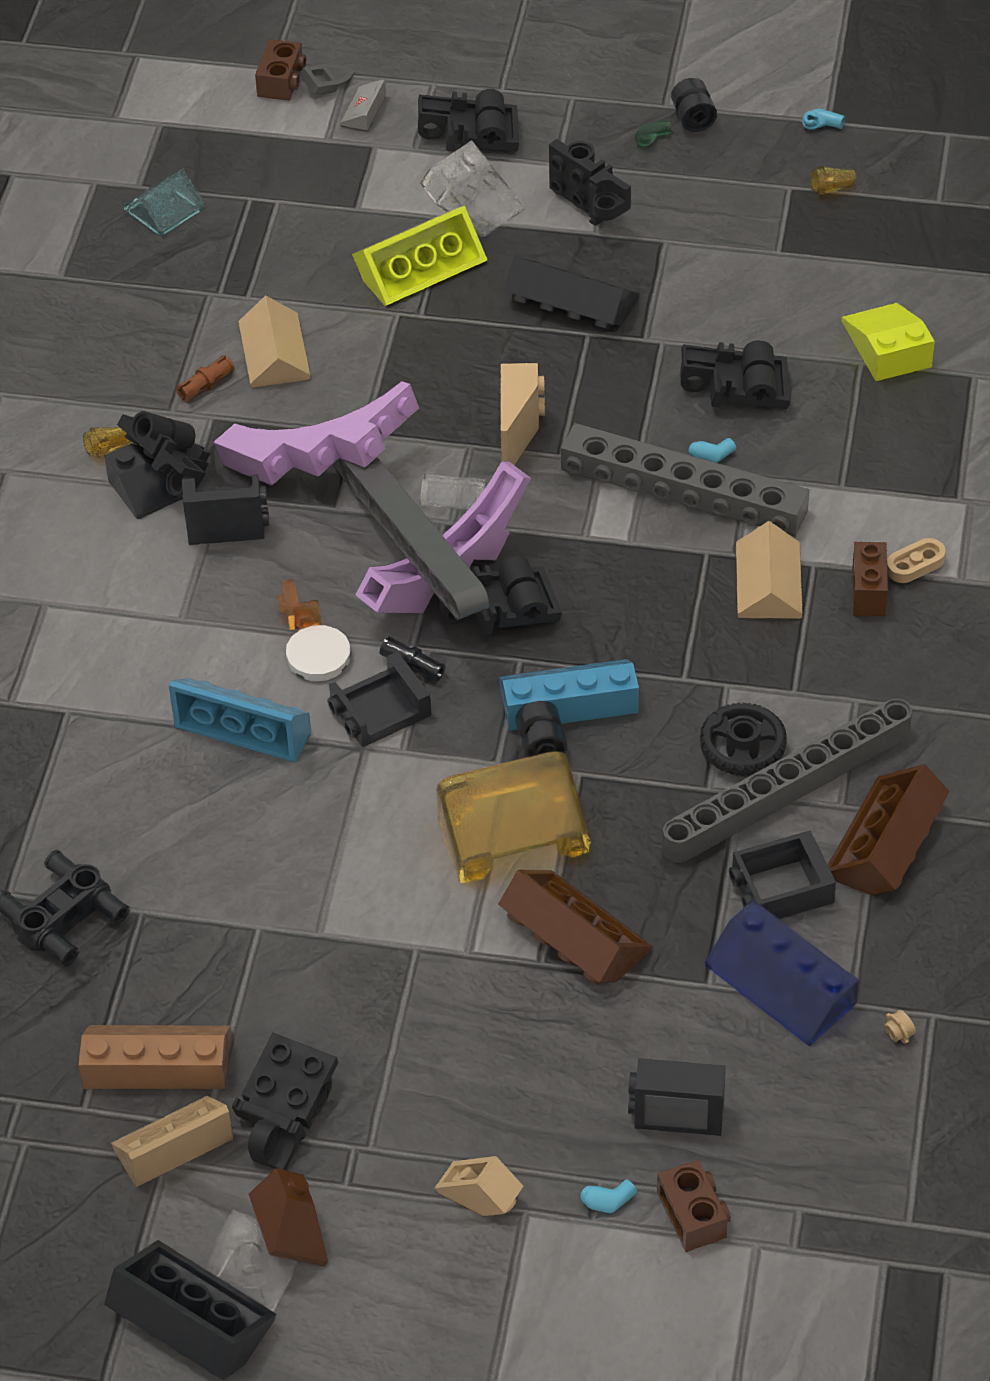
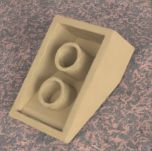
(520, 407)

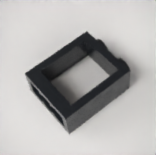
(778, 853)
(678, 1081)

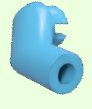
(820, 118)
(712, 452)
(606, 1199)

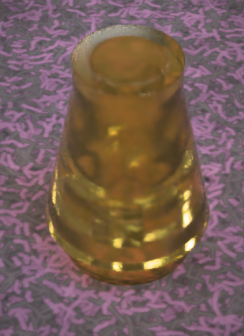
(830, 179)
(103, 440)

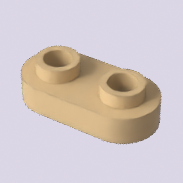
(912, 560)

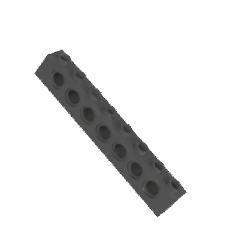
(684, 479)

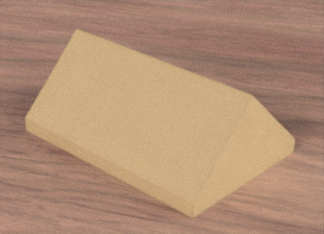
(273, 344)
(768, 574)
(174, 1139)

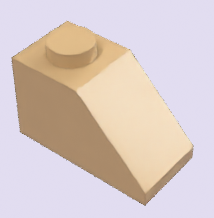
(480, 1185)

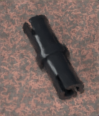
(414, 658)

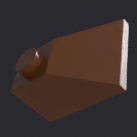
(288, 1217)

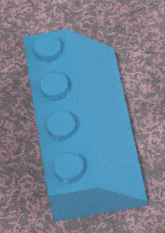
(576, 691)
(239, 718)

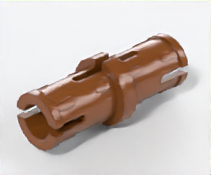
(205, 378)

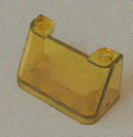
(510, 812)

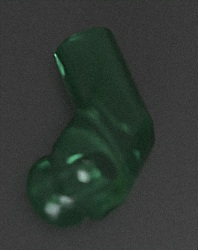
(649, 131)

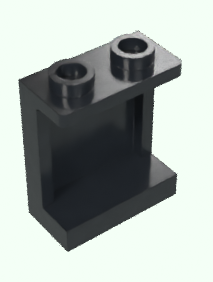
(225, 514)
(381, 702)

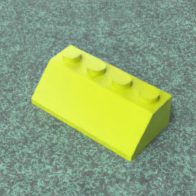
(420, 256)

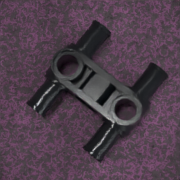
(62, 907)

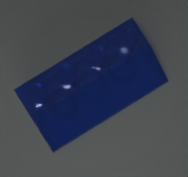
(782, 973)

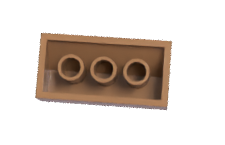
(154, 1057)

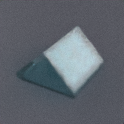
(166, 203)

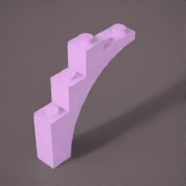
(315, 448)
(475, 536)

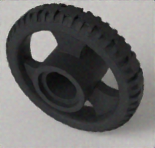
(743, 738)

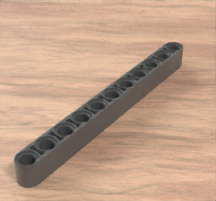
(416, 537)

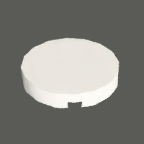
(318, 653)

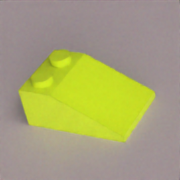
(890, 340)

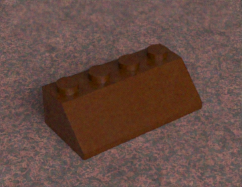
(888, 830)
(573, 925)

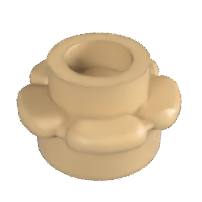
(899, 1026)

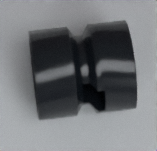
(694, 104)
(540, 729)

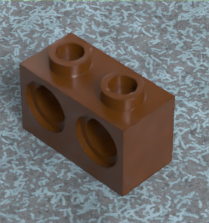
(280, 69)
(869, 578)
(687, 1206)

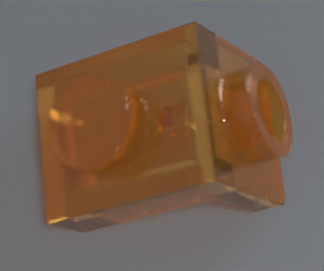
(298, 613)

